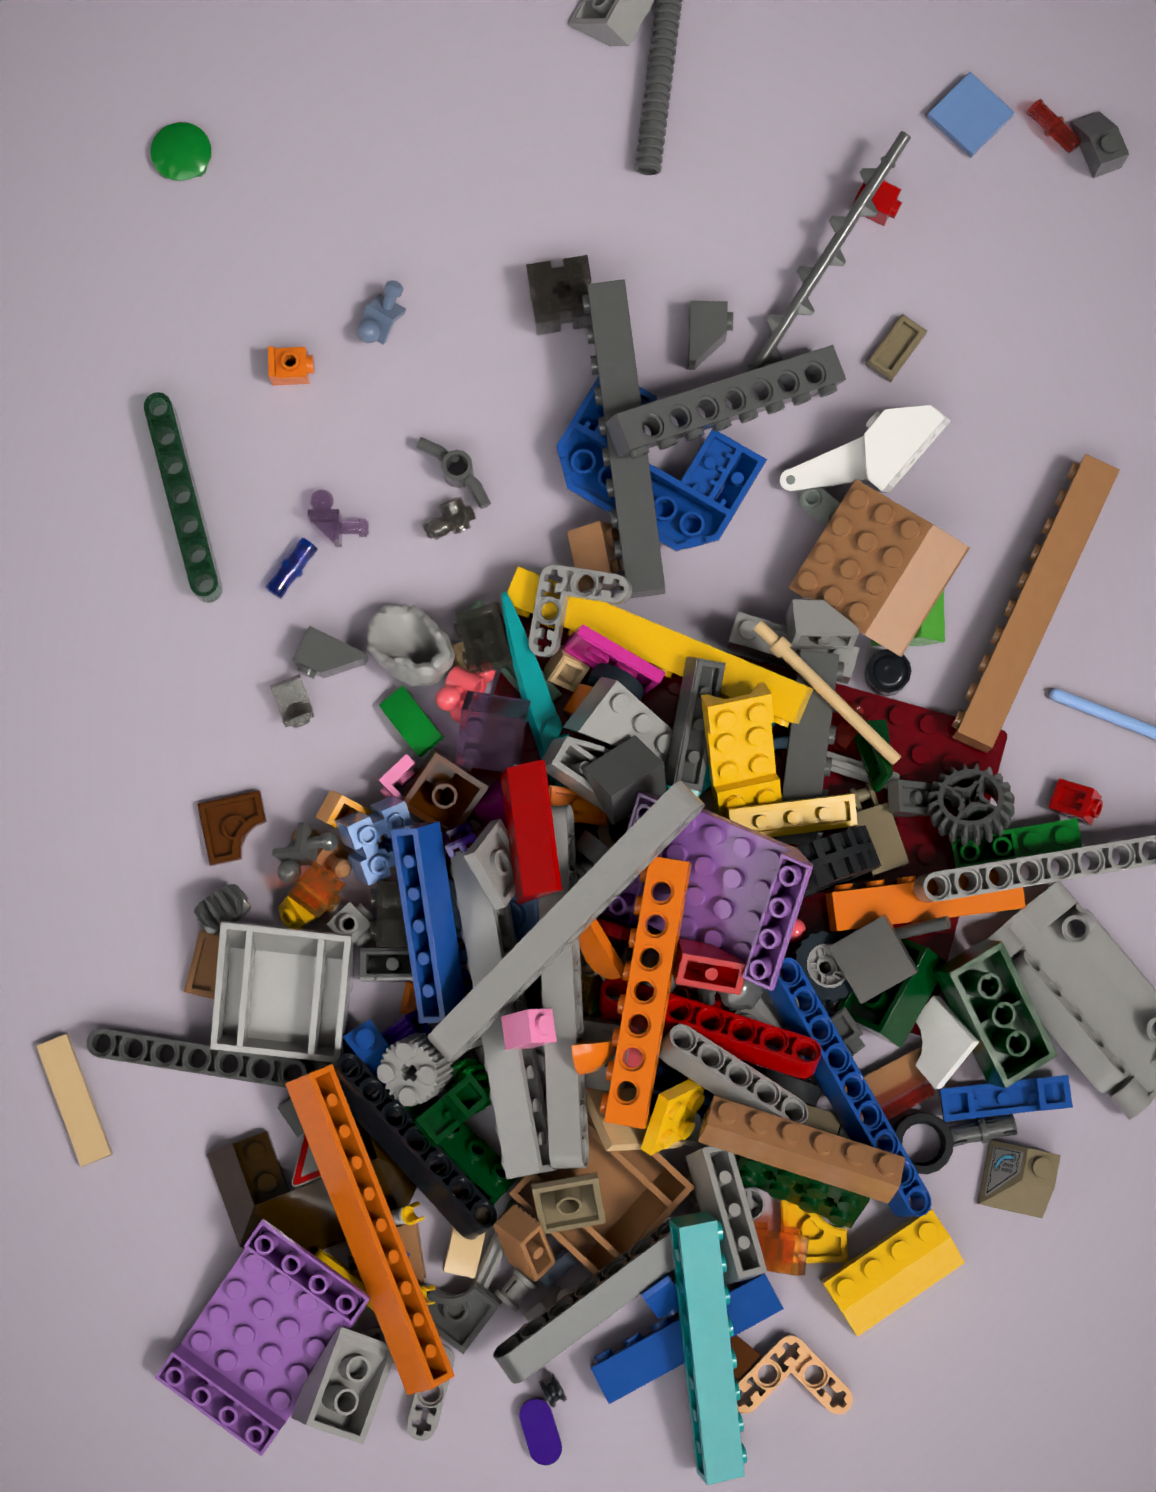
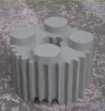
(414, 1070)

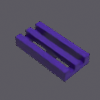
(460, 841)

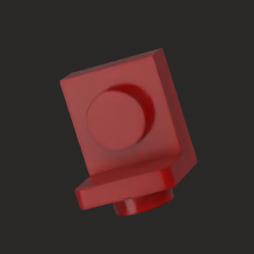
(1076, 801)

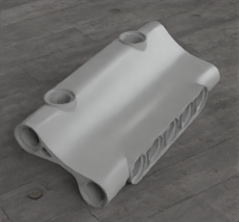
(1087, 995)

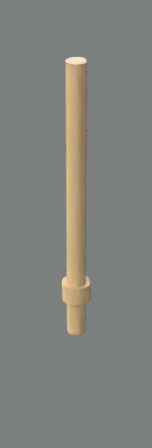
(781, 648)

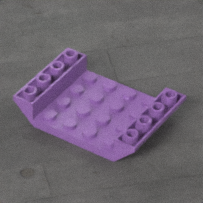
(738, 893)
(261, 1337)

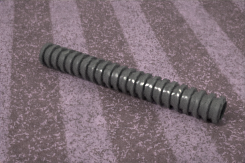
(658, 86)

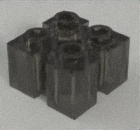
(547, 282)
(389, 927)

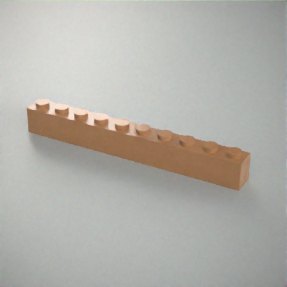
(1035, 604)

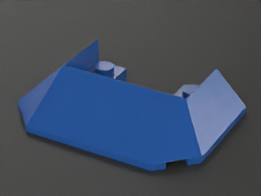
(686, 510)

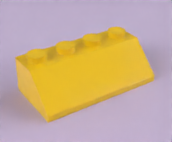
(892, 1271)

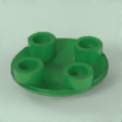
(181, 151)

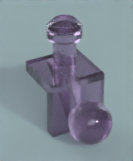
(330, 520)

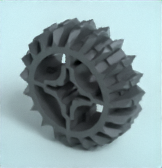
(967, 790)

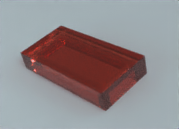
(908, 1100)

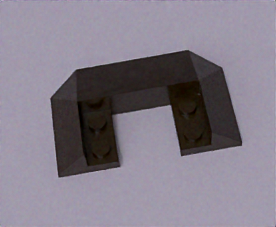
(257, 1190)

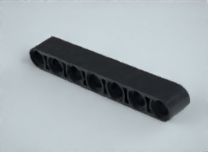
(420, 1157)

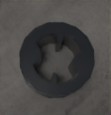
(553, 1390)

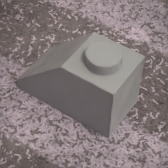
(818, 626)

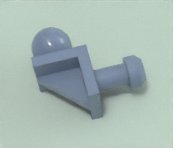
(381, 314)

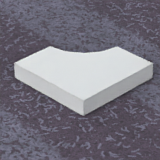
(944, 1040)

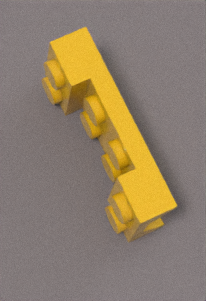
(741, 749)

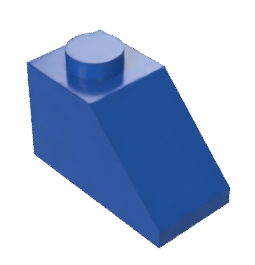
(366, 1044)
(662, 1297)

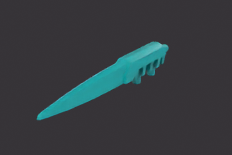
(532, 686)

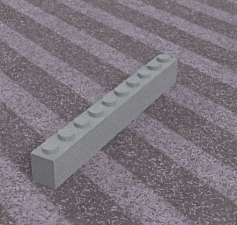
(511, 1073)

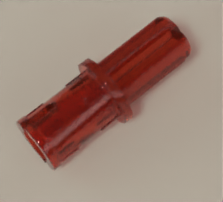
(1054, 126)

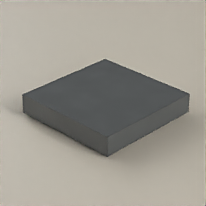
(873, 959)

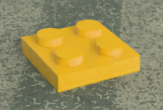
(673, 1116)

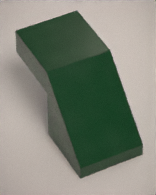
(452, 1110)

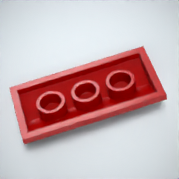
(530, 831)

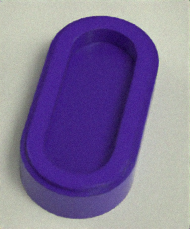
(540, 1431)

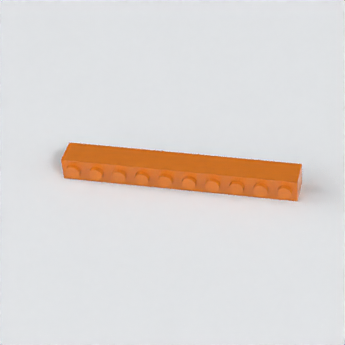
(370, 1230)

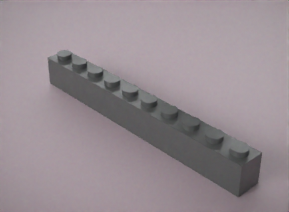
(630, 477)

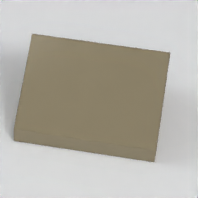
(569, 1202)

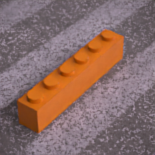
(858, 907)

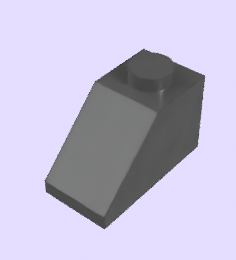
(1100, 143)
(707, 329)
(326, 655)

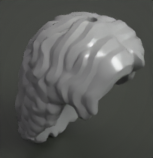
(410, 645)

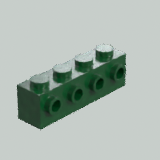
(471, 1156)

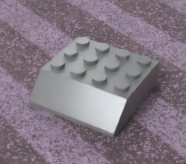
(281, 991)

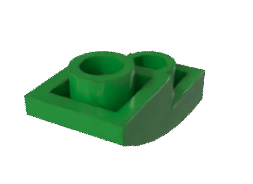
(411, 721)

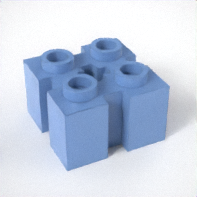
(363, 833)

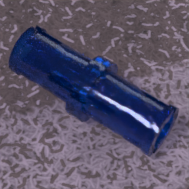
(291, 568)

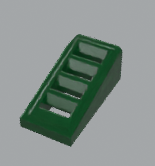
(876, 766)

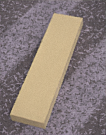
(74, 1100)

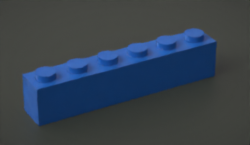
(428, 919)
(662, 1349)

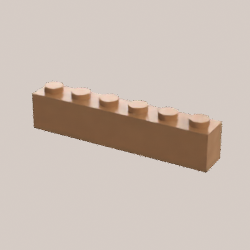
(801, 1149)

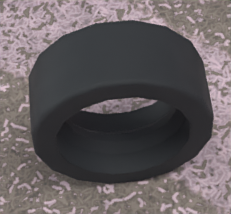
(943, 1131)

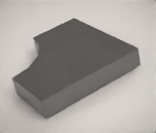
(462, 1314)

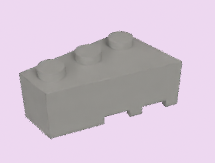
(565, 760)

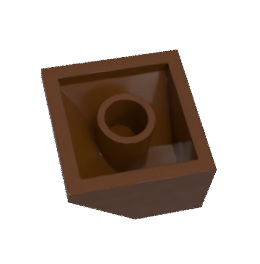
(444, 791)

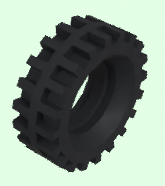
(839, 859)

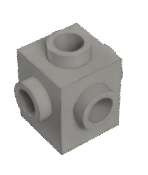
(359, 914)

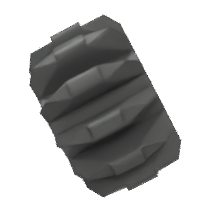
(223, 905)

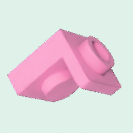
(400, 774)

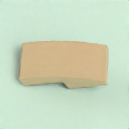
(462, 1254)

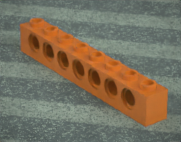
(636, 1111)

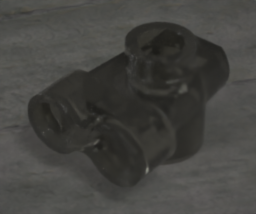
(454, 518)

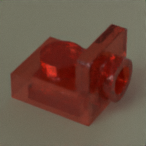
(845, 732)

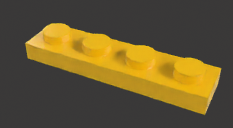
(798, 815)

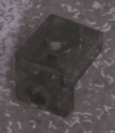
(293, 702)

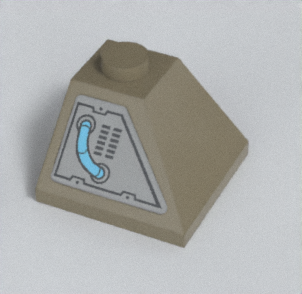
(1018, 1179)

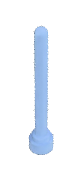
(1103, 712)

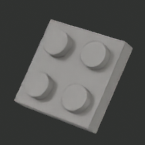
(492, 865)

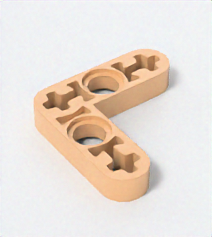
(797, 1367)

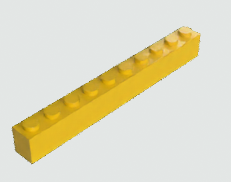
(662, 646)

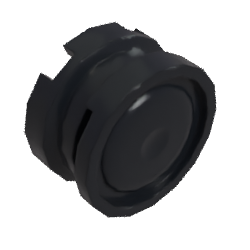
(887, 673)

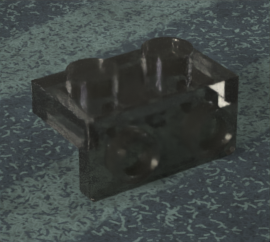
(483, 638)

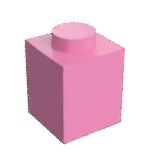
(528, 1029)

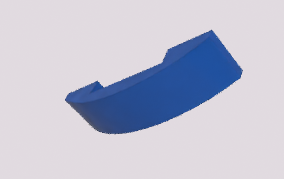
(991, 1100)

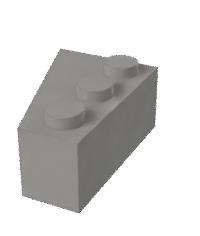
(615, 714)

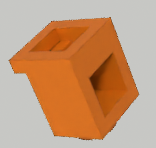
(284, 375)

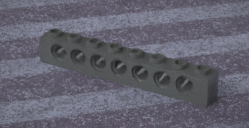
(820, 365)

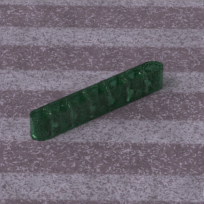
(174, 485)

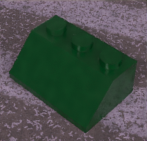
(897, 1009)

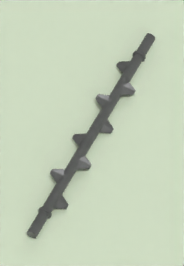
(831, 255)

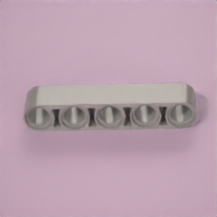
(723, 1066)

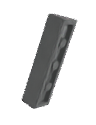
(688, 746)

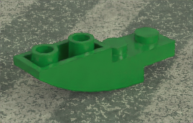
(1019, 843)

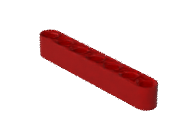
(726, 1026)

